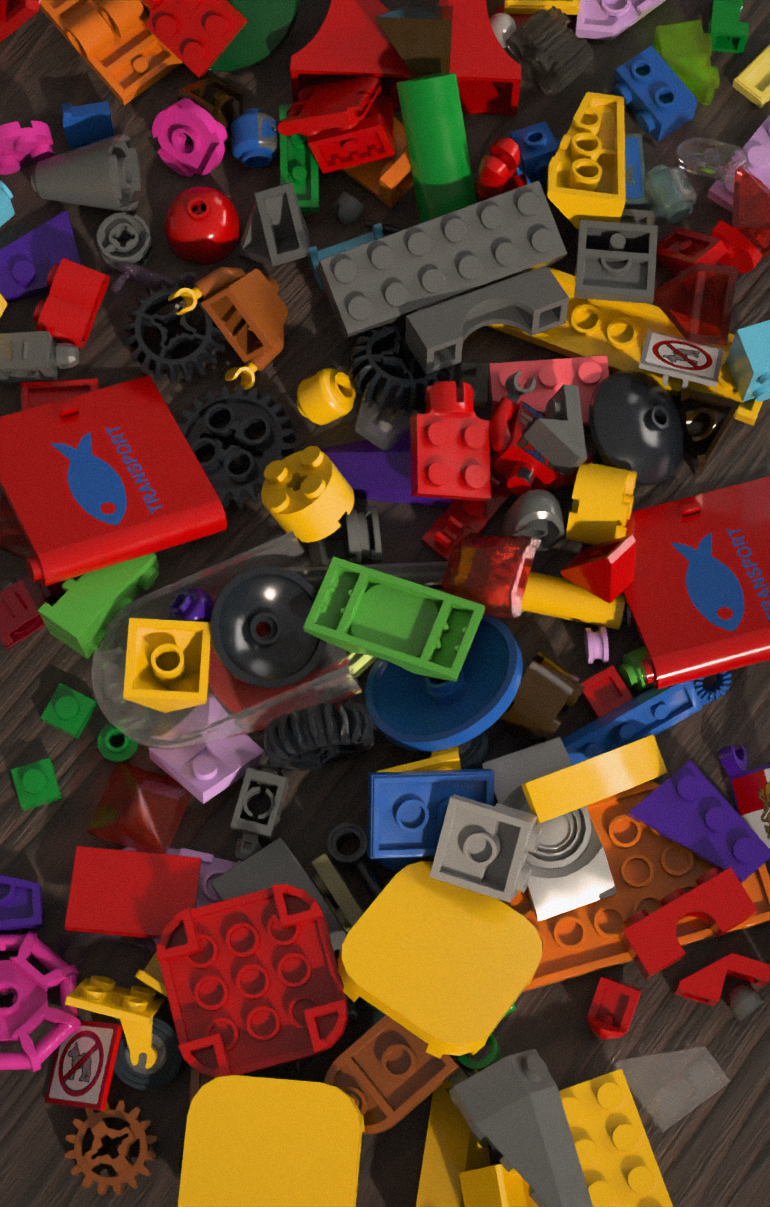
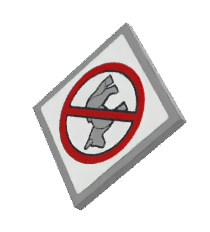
(681, 359)

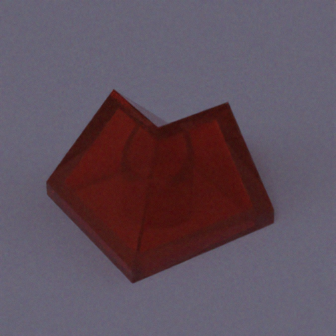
(752, 209)
(140, 809)

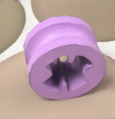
(596, 645)

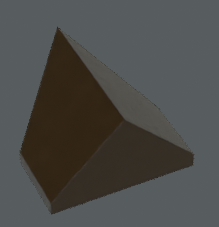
(421, 37)
(218, 99)
(706, 424)

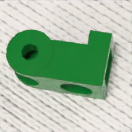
(724, 26)

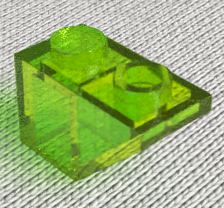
(687, 54)

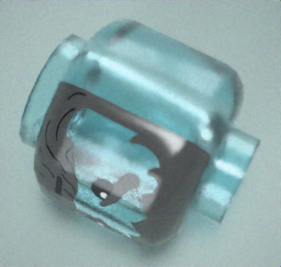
(669, 193)

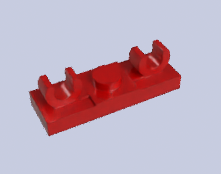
(467, 517)

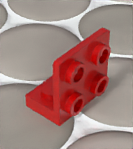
(364, 143)

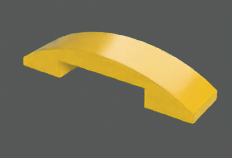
(594, 779)

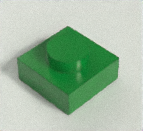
(68, 711)
(36, 784)

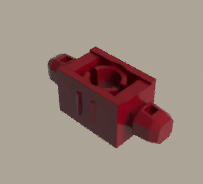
(20, 609)

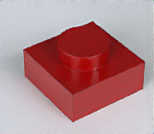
(605, 692)

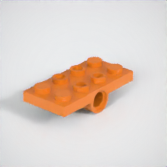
(113, 42)

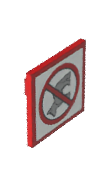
(85, 1066)

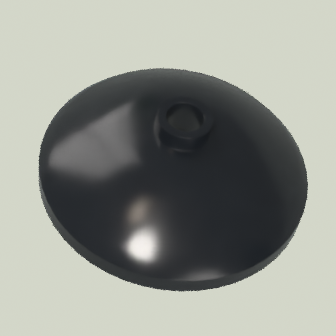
(637, 426)
(282, 604)

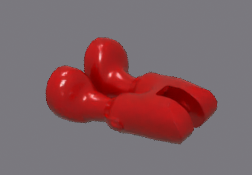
(499, 170)

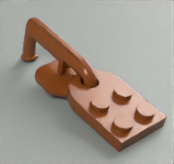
(389, 1074)

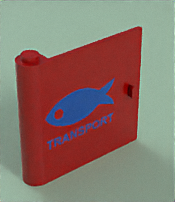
(103, 481)
(702, 583)

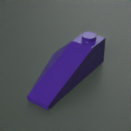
(379, 473)

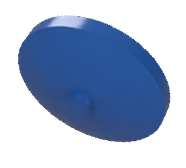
(439, 713)

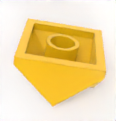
(167, 663)

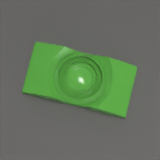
(394, 620)

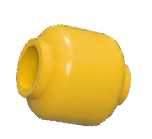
(325, 396)

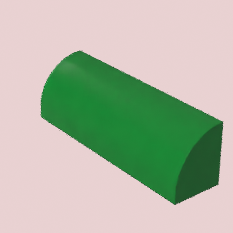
(436, 144)

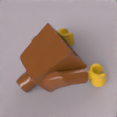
(245, 312)

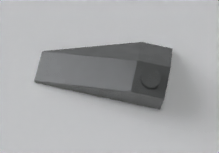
(525, 1120)

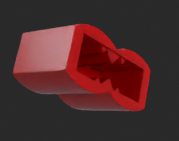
(71, 303)

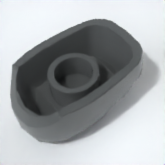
(537, 516)

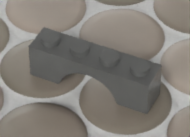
(527, 301)

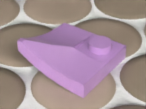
(209, 766)

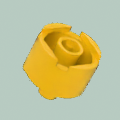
(307, 494)
(600, 504)

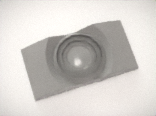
(570, 858)

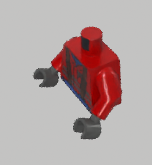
(514, 454)

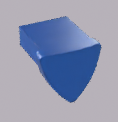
(86, 123)

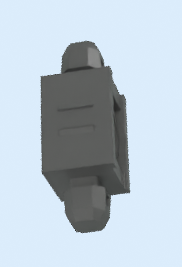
(33, 357)
(252, 831)

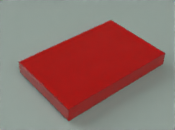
(129, 891)

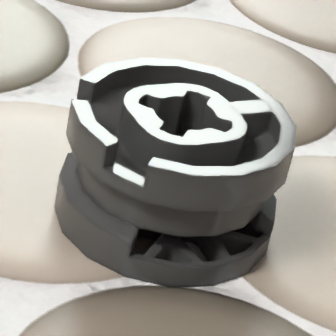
(124, 240)
(359, 535)

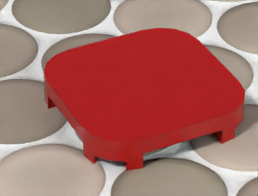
(252, 982)

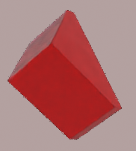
(604, 568)

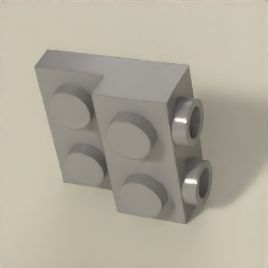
(485, 848)

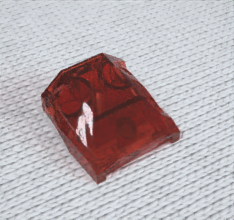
(491, 571)

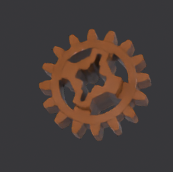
(122, 1164)

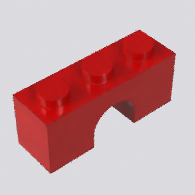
(716, 900)

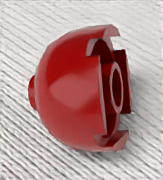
(202, 225)

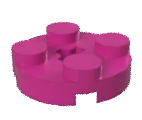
(203, 129)
(23, 145)

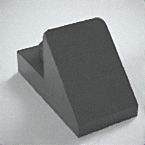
(562, 433)

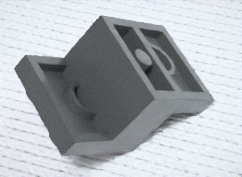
(617, 258)

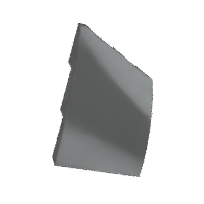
(270, 867)

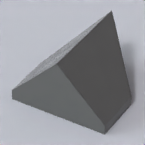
(275, 228)

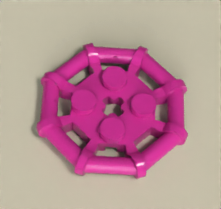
(31, 1002)

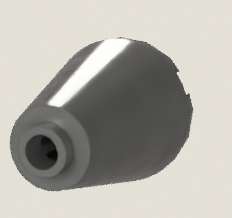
(91, 175)

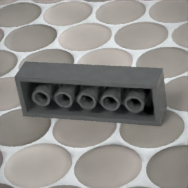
(441, 259)

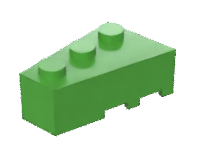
(94, 600)

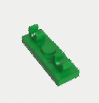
(299, 167)

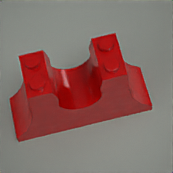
(356, 46)

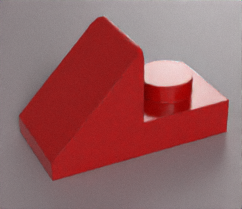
(686, 248)

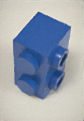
(654, 94)

